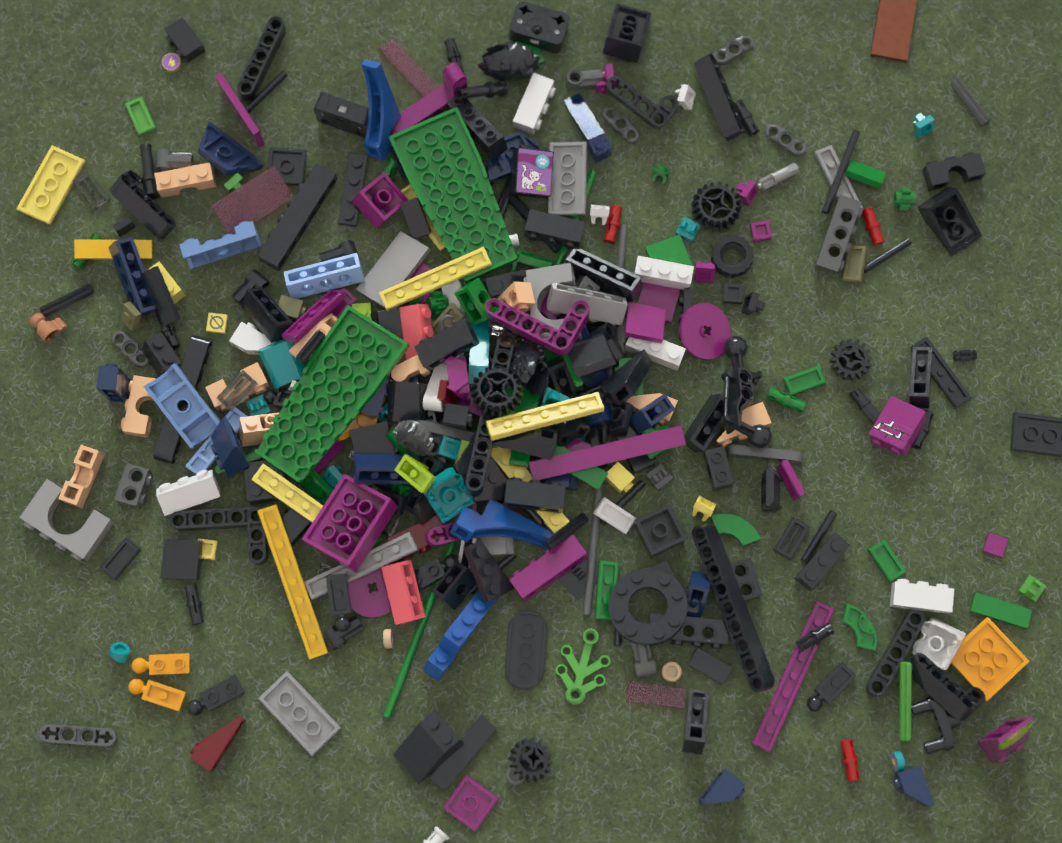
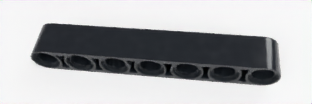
(194, 360)

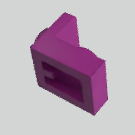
(607, 73)

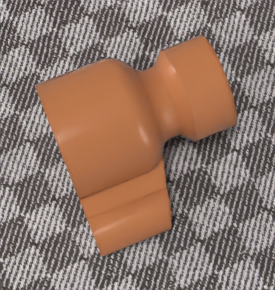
(45, 328)

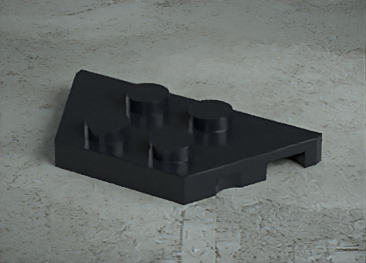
(495, 481)

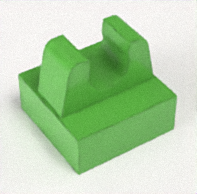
(233, 183)
(1032, 588)

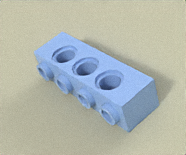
(324, 276)

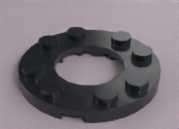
(648, 633)

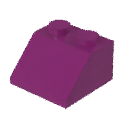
(379, 200)

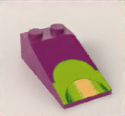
(1006, 738)

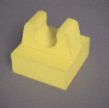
(704, 506)

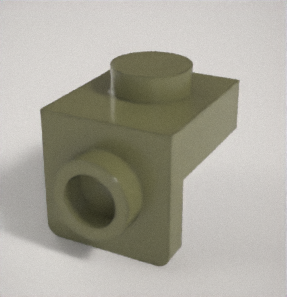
(132, 317)

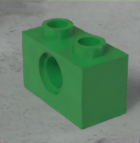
(473, 300)

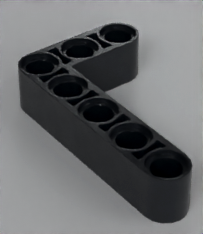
(227, 523)

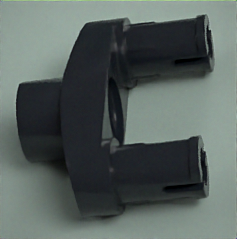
(945, 721)

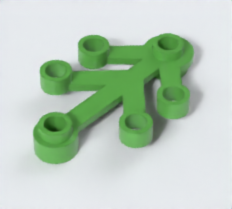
(581, 670)

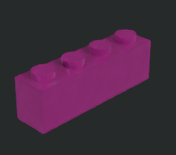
(548, 568)

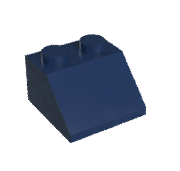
(228, 448)
(723, 789)

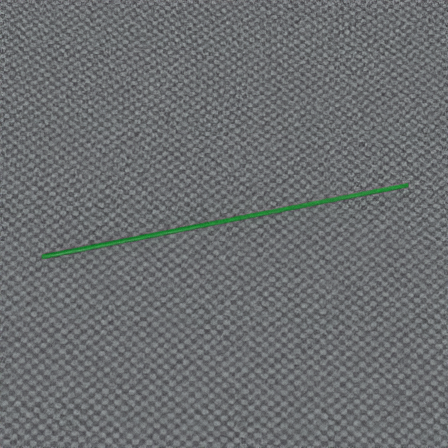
(450, 549)

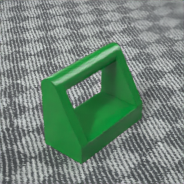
(531, 259)

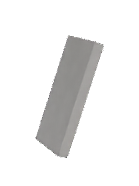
(568, 179)
(393, 267)
(299, 713)

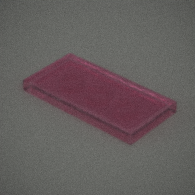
(252, 200)

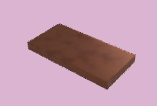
(893, 29)

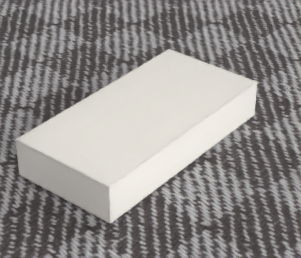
(614, 515)

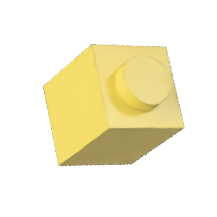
(620, 478)

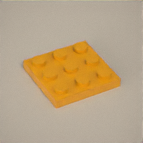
(988, 658)

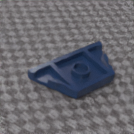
(226, 153)
(502, 164)

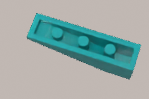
(480, 353)

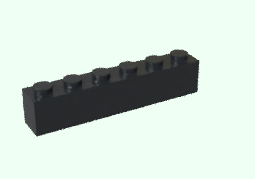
(297, 217)

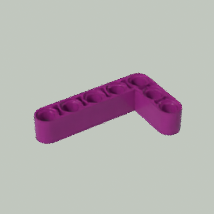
(435, 102)
(539, 327)

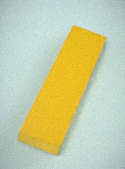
(99, 249)

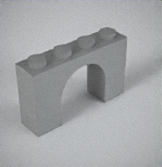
(541, 283)
(81, 543)

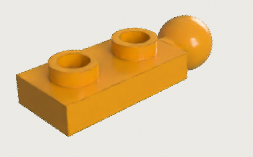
(163, 664)
(158, 693)

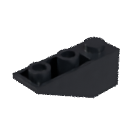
(626, 380)
(536, 442)

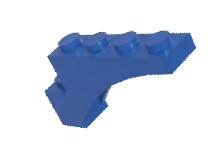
(382, 112)
(498, 522)
(457, 636)

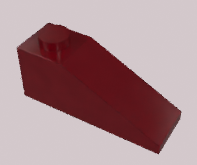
(212, 748)

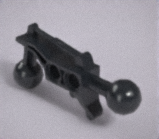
(739, 394)

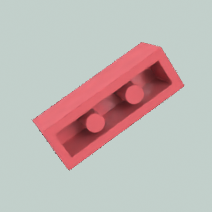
(415, 326)
(403, 592)

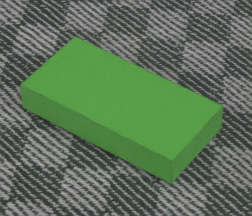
(140, 116)

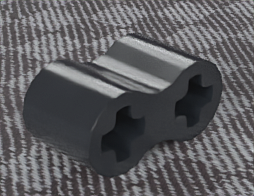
(570, 430)

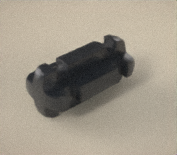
(964, 355)

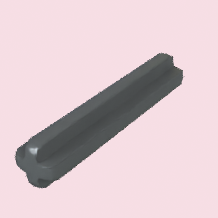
(970, 101)

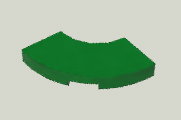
(735, 526)
(861, 626)

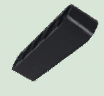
(262, 50)
(719, 97)
(902, 647)

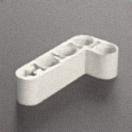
(430, 399)

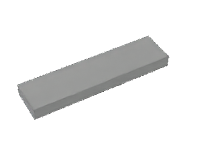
(829, 164)

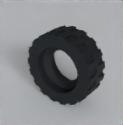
(732, 242)

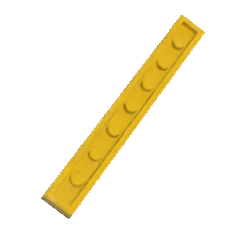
(292, 581)

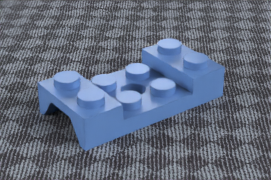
(229, 245)
(198, 420)

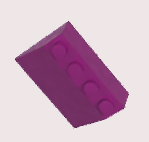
(350, 523)

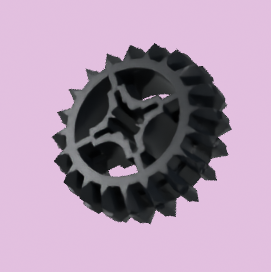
(701, 198)
(488, 379)

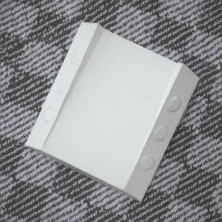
(938, 642)

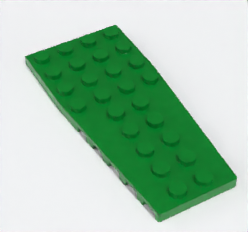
(454, 188)
(331, 392)

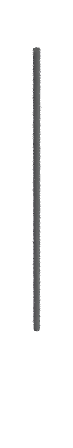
(598, 494)

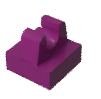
(747, 191)
(704, 272)

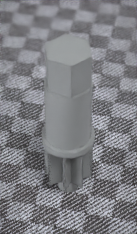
(778, 176)

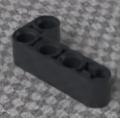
(638, 98)
(148, 212)
(944, 689)

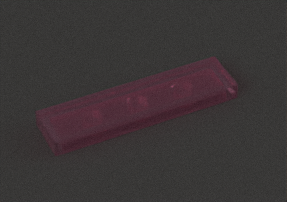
(408, 68)

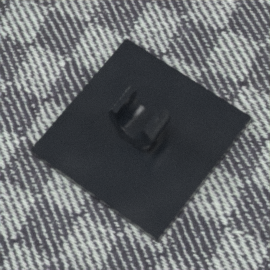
(576, 579)

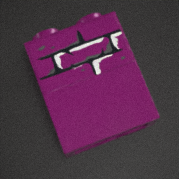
(897, 426)

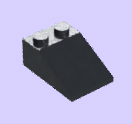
(626, 33)
(950, 220)
(428, 747)

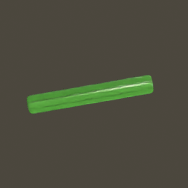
(905, 701)

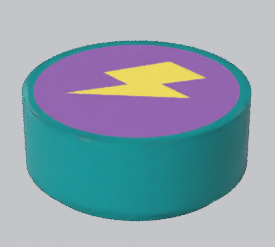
(898, 761)

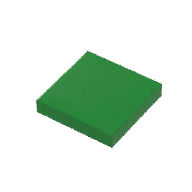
(669, 250)

